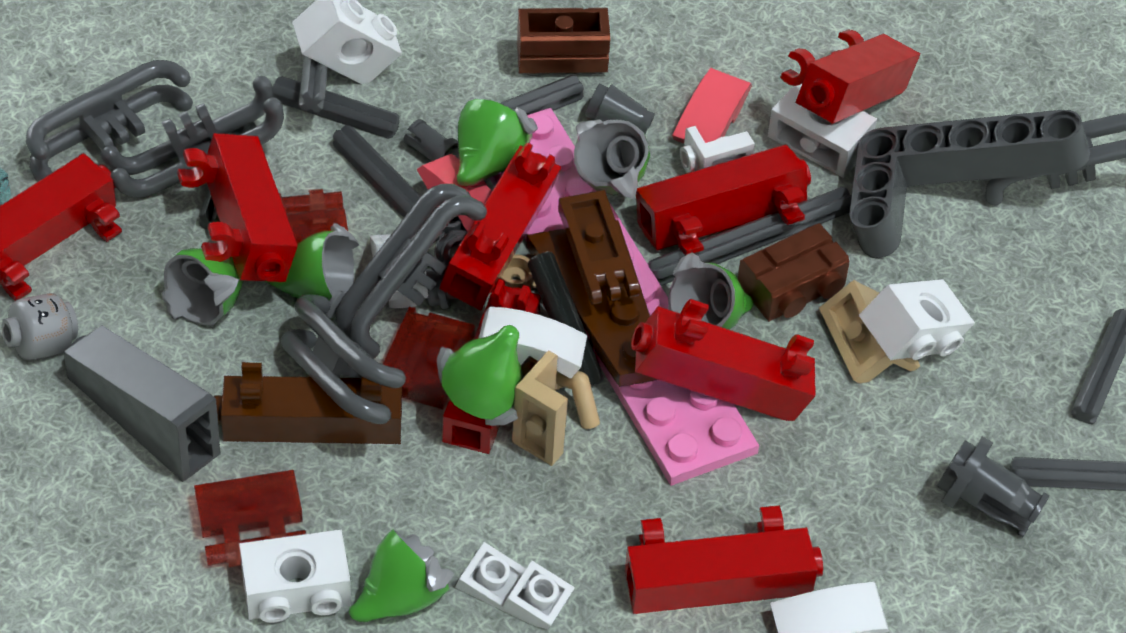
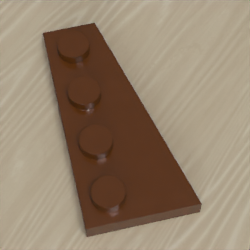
(607, 323)

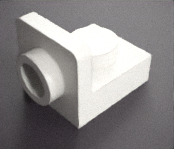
(700, 155)

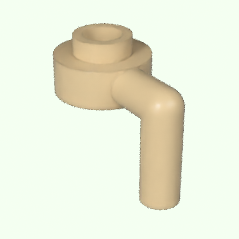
(581, 392)

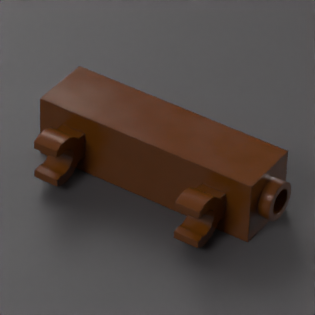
(300, 410)

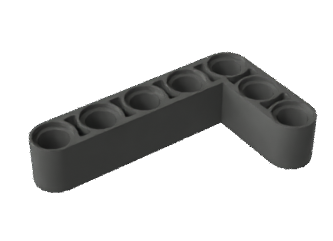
(949, 153)

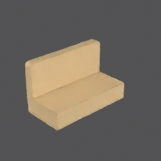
(854, 340)
(540, 412)

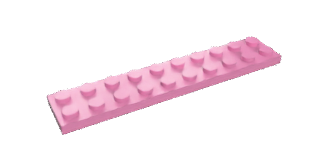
(679, 426)

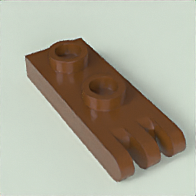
(597, 246)

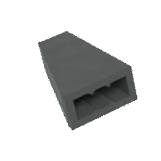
(147, 400)

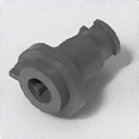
(990, 487)

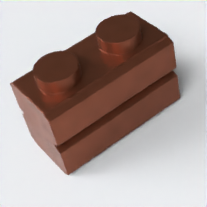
(563, 40)
(794, 272)

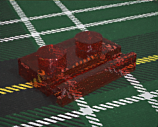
(417, 350)

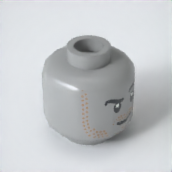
(40, 326)

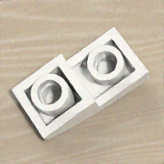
(538, 336)
(522, 592)
(832, 610)

